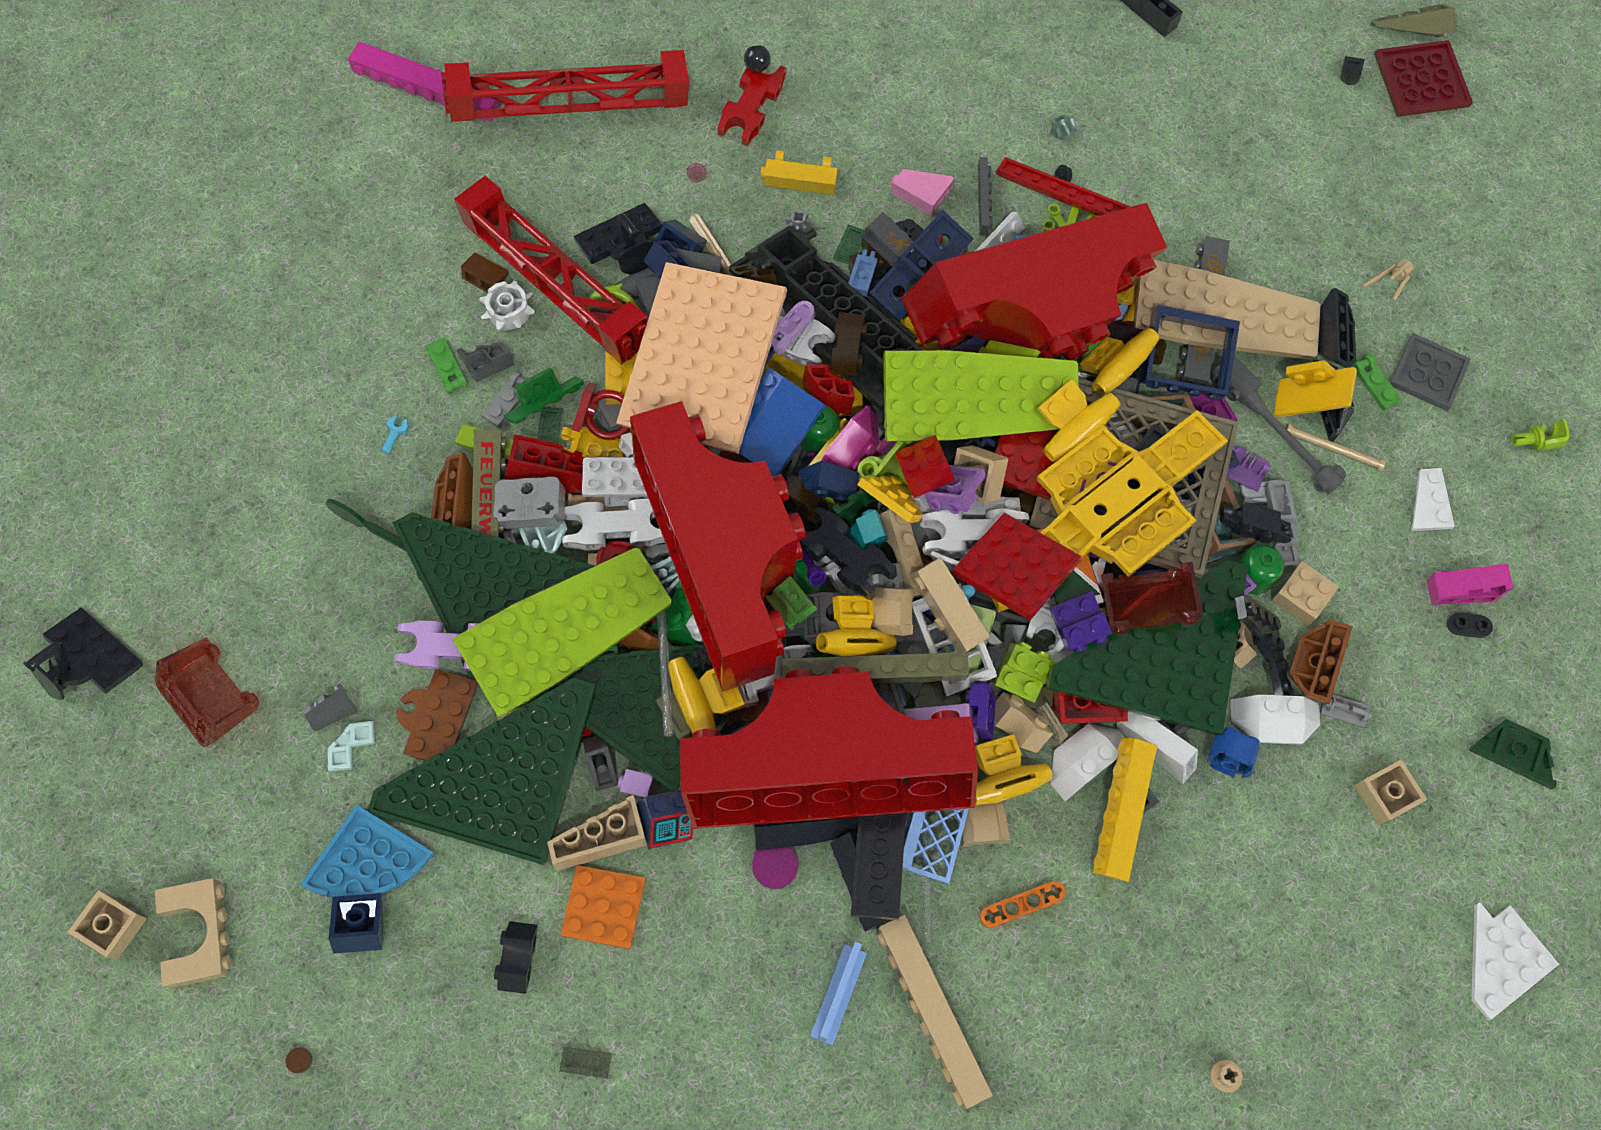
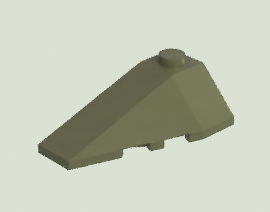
(1431, 20)

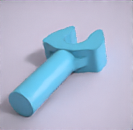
(394, 433)

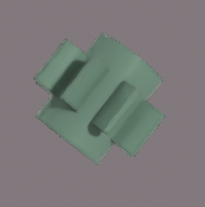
(1063, 127)

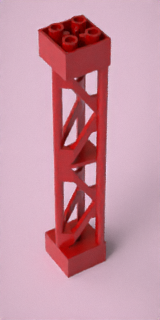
(459, 93)
(620, 333)

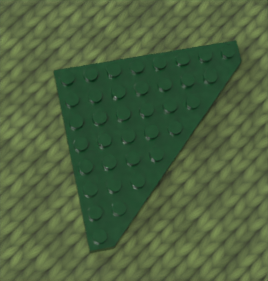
(476, 573)
(1169, 669)
(627, 713)
(500, 783)

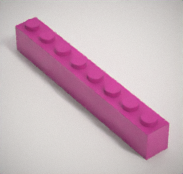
(406, 75)

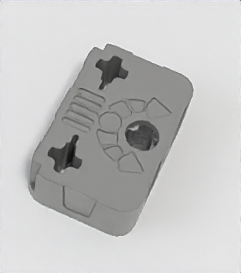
(522, 510)

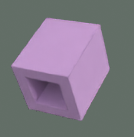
(635, 783)

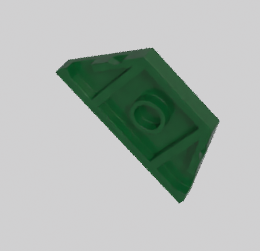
(857, 504)
(1518, 751)

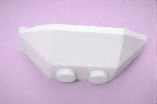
(1276, 718)
(1083, 758)

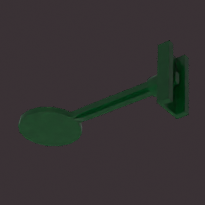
(353, 517)

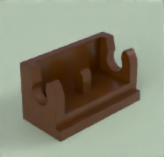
(482, 272)

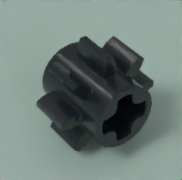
(701, 658)

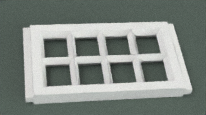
(952, 687)

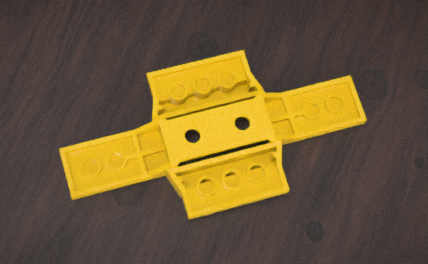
(1155, 469)

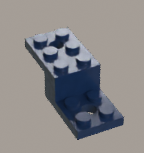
(918, 260)

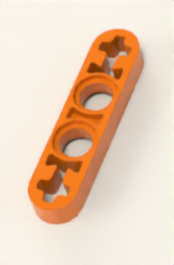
(1021, 902)

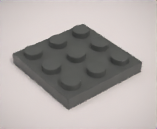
(1430, 372)

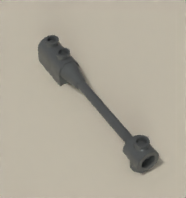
(1244, 383)

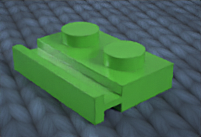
(791, 602)

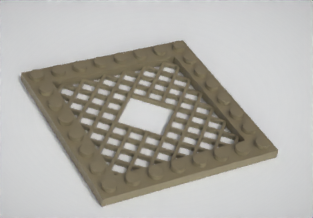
(1211, 483)

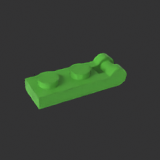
(446, 365)
(1376, 382)

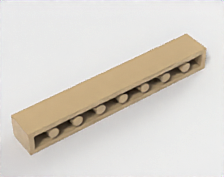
(935, 1013)

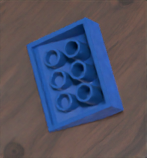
(778, 421)

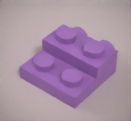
(958, 494)

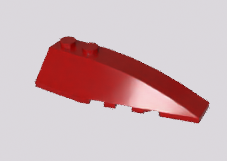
(545, 459)

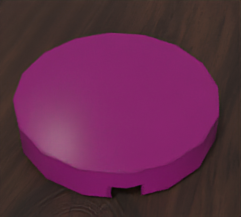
(775, 867)

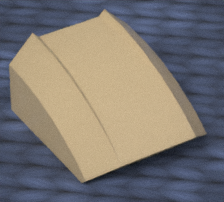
(893, 610)
(985, 825)

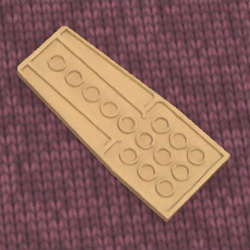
(1268, 318)

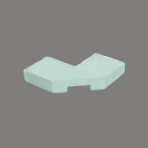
(341, 750)

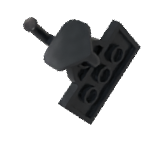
(621, 238)
(79, 653)

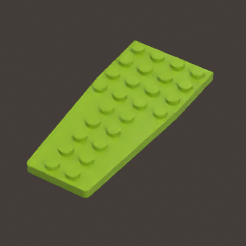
(968, 393)
(560, 629)

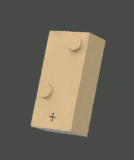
(949, 606)

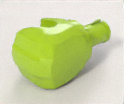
(1557, 437)

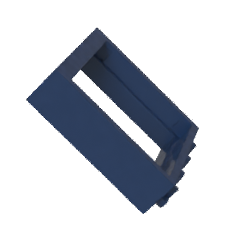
(1200, 320)

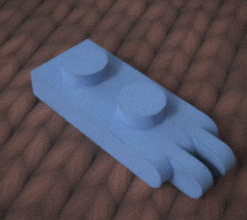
(863, 272)

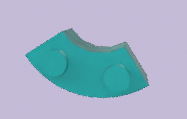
(868, 530)

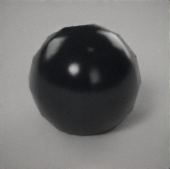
(757, 58)

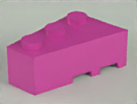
(1470, 585)

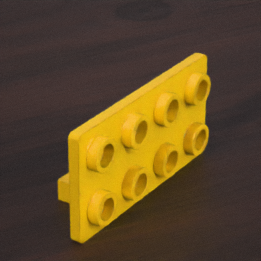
(1314, 389)

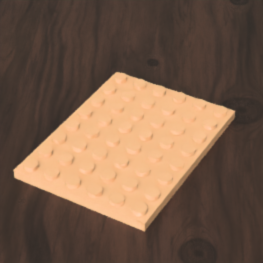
(705, 349)

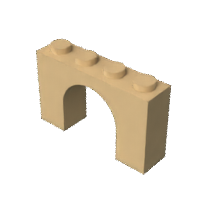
(904, 545)
(210, 959)

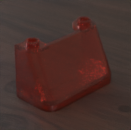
(1151, 599)
(202, 692)

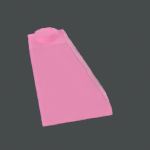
(922, 189)

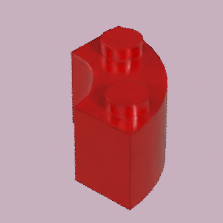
(828, 388)

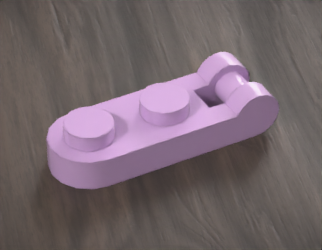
(792, 325)

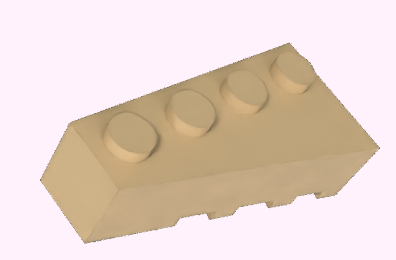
(601, 836)

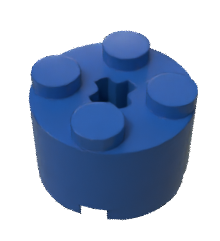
(1234, 753)

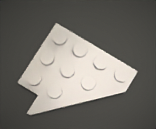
(1505, 960)

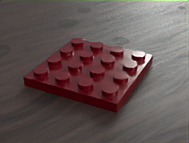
(1423, 78)

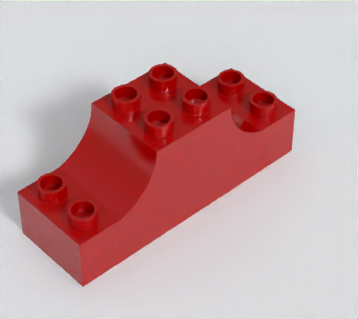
(1039, 290)
(724, 539)
(828, 754)

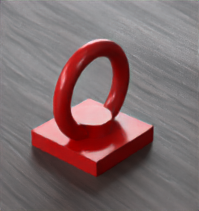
(587, 410)

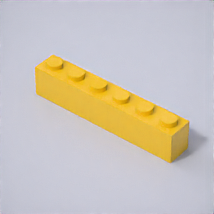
(1124, 809)

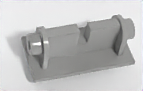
(1347, 711)

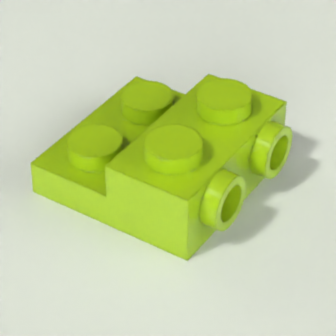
(1023, 671)

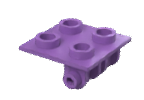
(1248, 472)

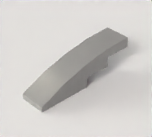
(1280, 499)

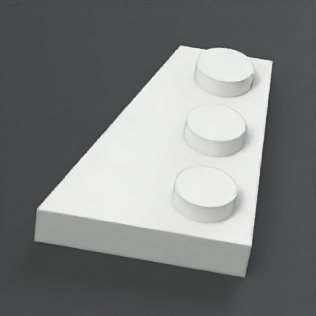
(1432, 504)

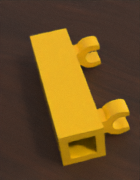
(800, 175)

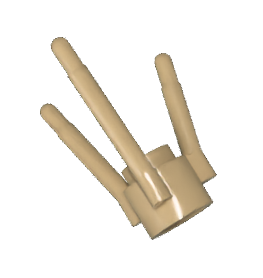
(1399, 272)

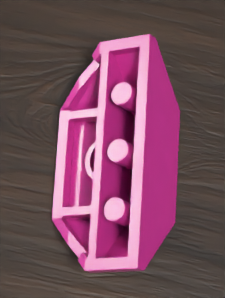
(855, 442)

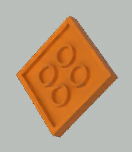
(603, 907)

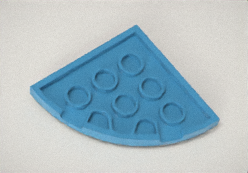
(365, 858)

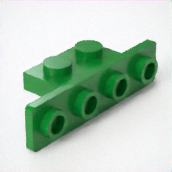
(539, 392)

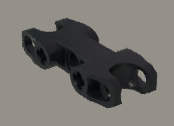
(854, 562)

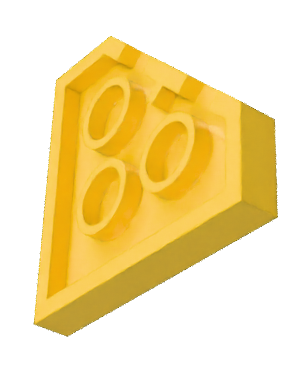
(892, 494)

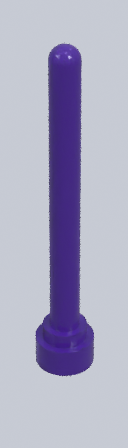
(815, 573)

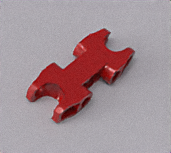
(745, 112)

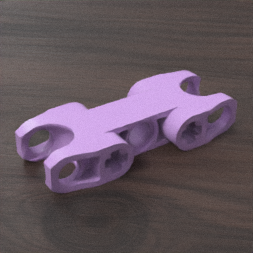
(431, 645)

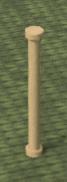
(1379, 464)

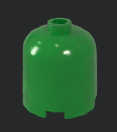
(821, 431)
(1264, 567)

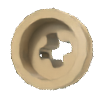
(1218, 1072)

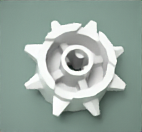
(507, 305)

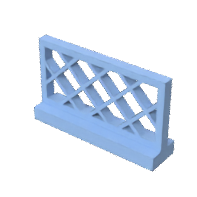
(912, 832)
(838, 994)

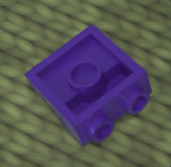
(1080, 622)
(983, 705)

